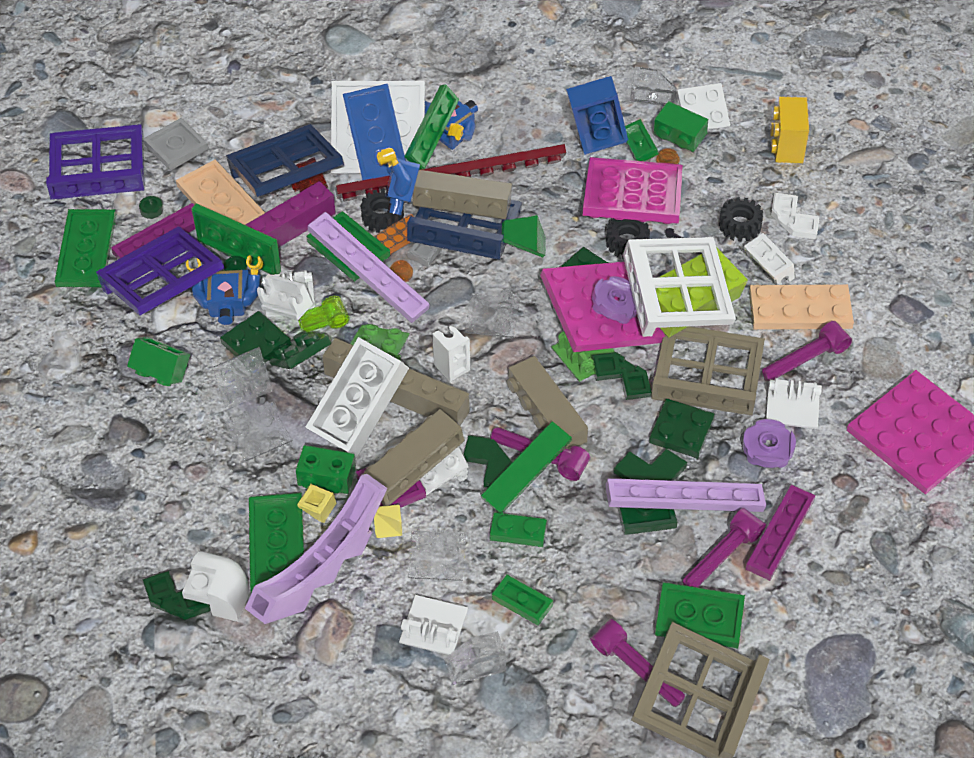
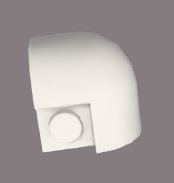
(218, 583)

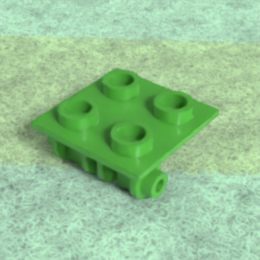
(387, 340)
(577, 362)

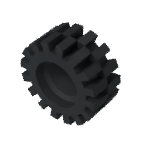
(741, 209)
(375, 220)
(625, 226)

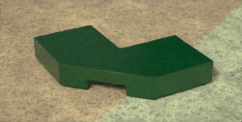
(633, 378)
(488, 453)
(665, 466)
(164, 597)

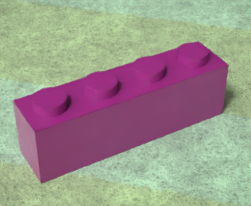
(295, 214)

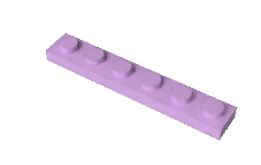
(368, 267)
(685, 495)

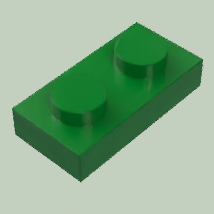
(640, 141)
(518, 529)
(522, 600)

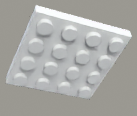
(409, 109)

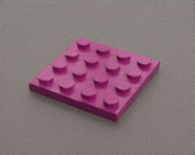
(633, 190)
(586, 330)
(917, 431)

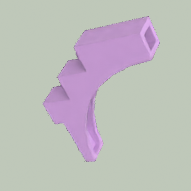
(318, 566)

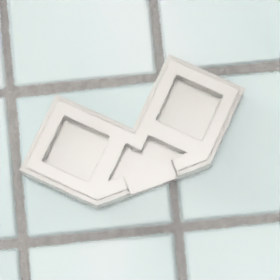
(796, 224)

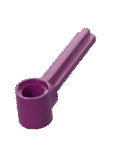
(831, 339)
(570, 461)
(744, 529)
(612, 641)

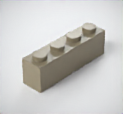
(462, 194)
(545, 400)
(416, 455)

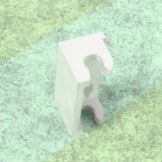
(770, 258)
(284, 297)
(451, 354)

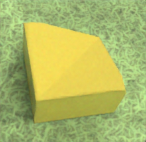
(317, 503)
(388, 521)

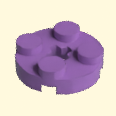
(604, 300)
(766, 456)

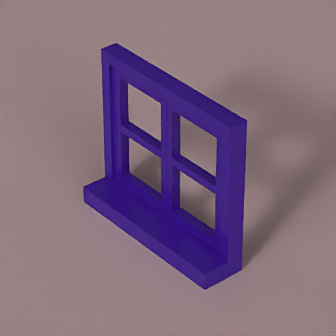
(96, 182)
(151, 257)

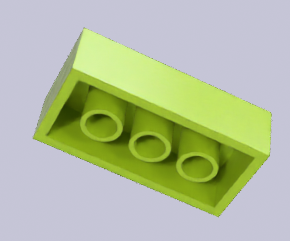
(701, 297)

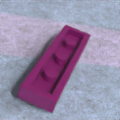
(181, 218)
(780, 532)

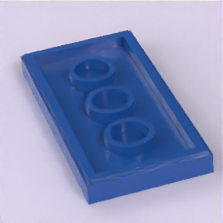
(373, 128)

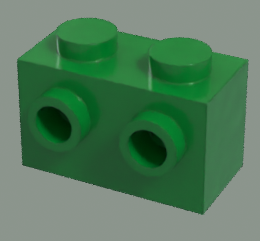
(680, 126)
(158, 361)
(326, 469)

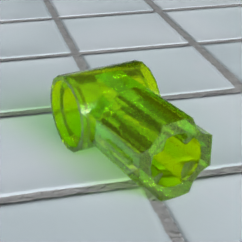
(330, 313)

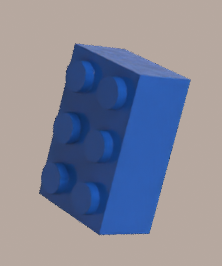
(597, 115)

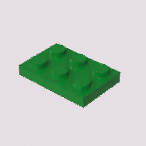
(360, 234)
(702, 611)

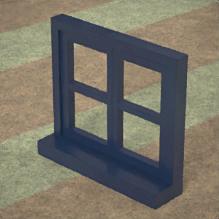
(282, 151)
(459, 237)

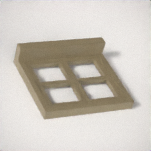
(703, 393)
(736, 710)

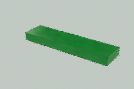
(432, 126)
(526, 468)

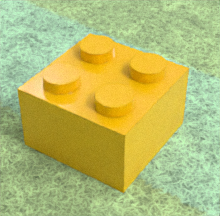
(790, 129)

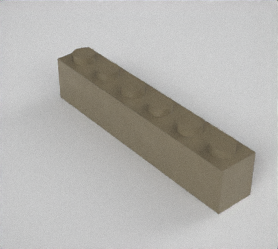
(415, 391)

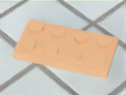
(219, 192)
(800, 306)

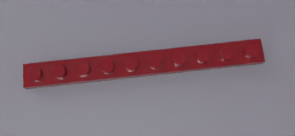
(483, 166)

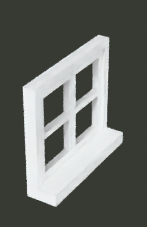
(644, 285)

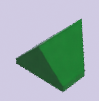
(525, 234)

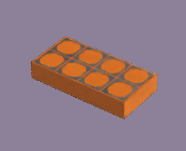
(395, 235)

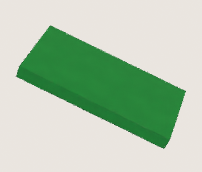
(236, 239)
(85, 247)
(274, 535)

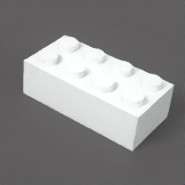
(357, 397)

